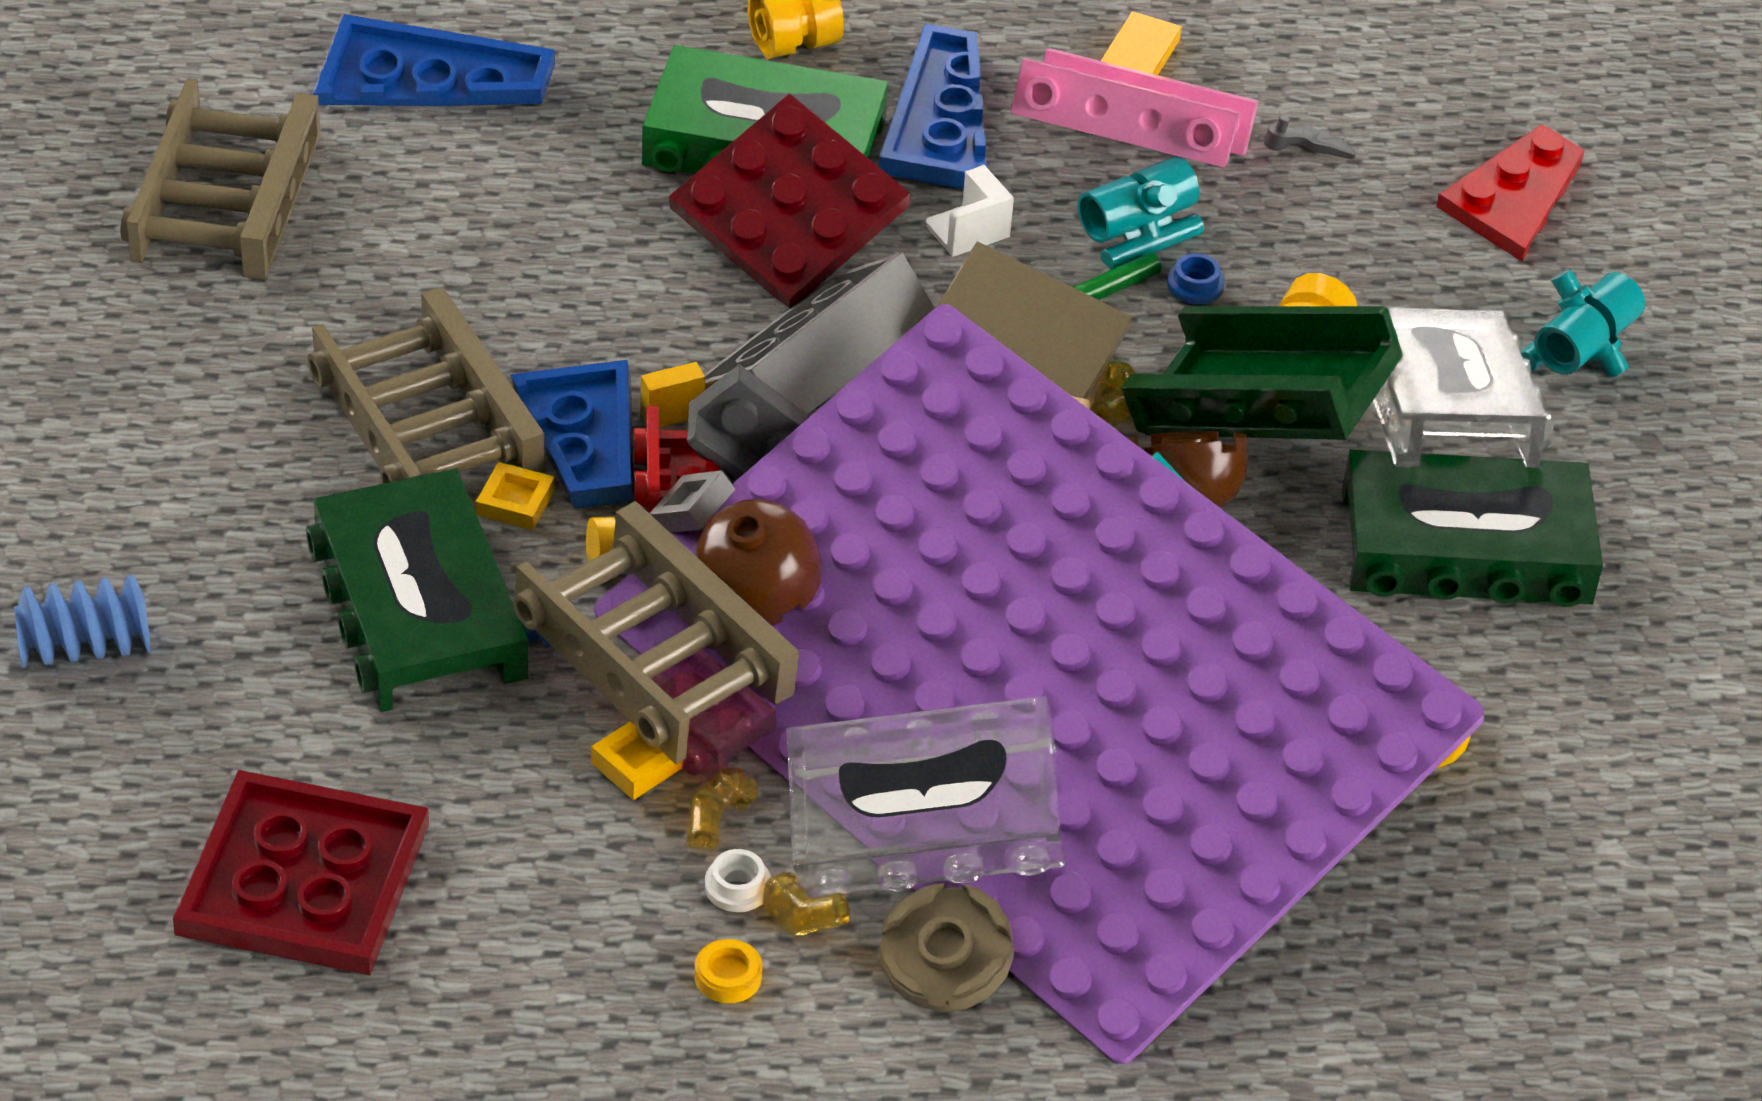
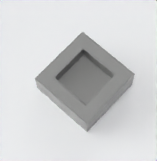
(693, 501)

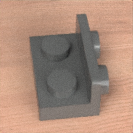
(740, 421)

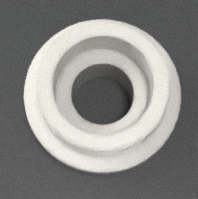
(731, 867)

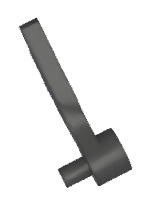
(1315, 140)

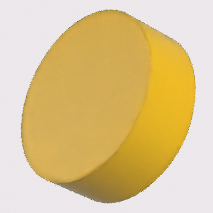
(599, 536)
(728, 971)

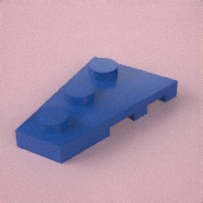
(585, 428)

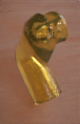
(1112, 404)
(709, 802)
(797, 911)

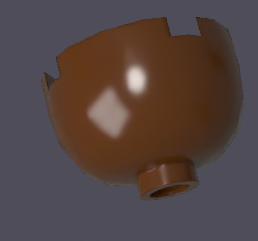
(1204, 461)
(763, 556)

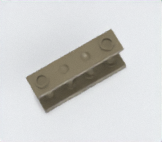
(266, 204)
(463, 364)
(676, 583)

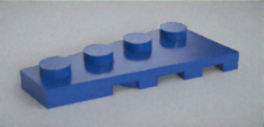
(428, 67)
(939, 112)

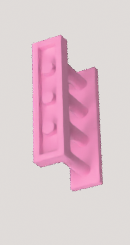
(1134, 107)

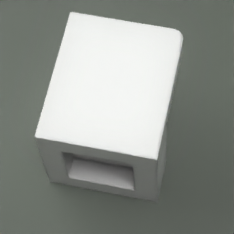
(981, 218)

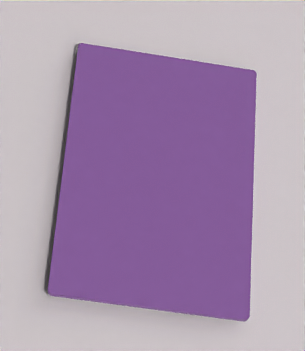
(1201, 688)

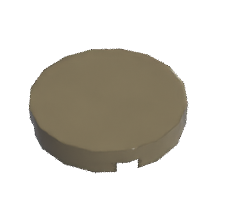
(946, 947)

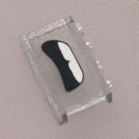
(1460, 379)
(924, 797)

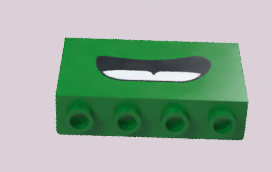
(716, 96)

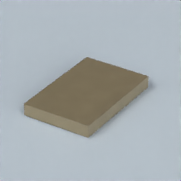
(1038, 318)

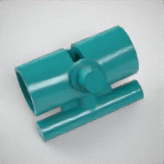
(1142, 211)
(1587, 324)

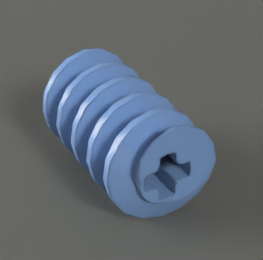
(81, 620)

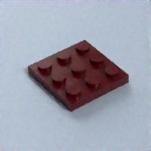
(789, 201)
(302, 872)

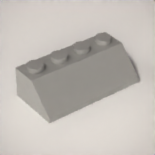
(833, 332)

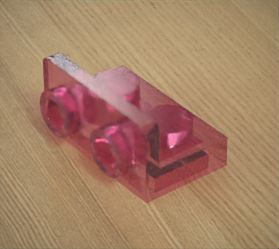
(724, 727)

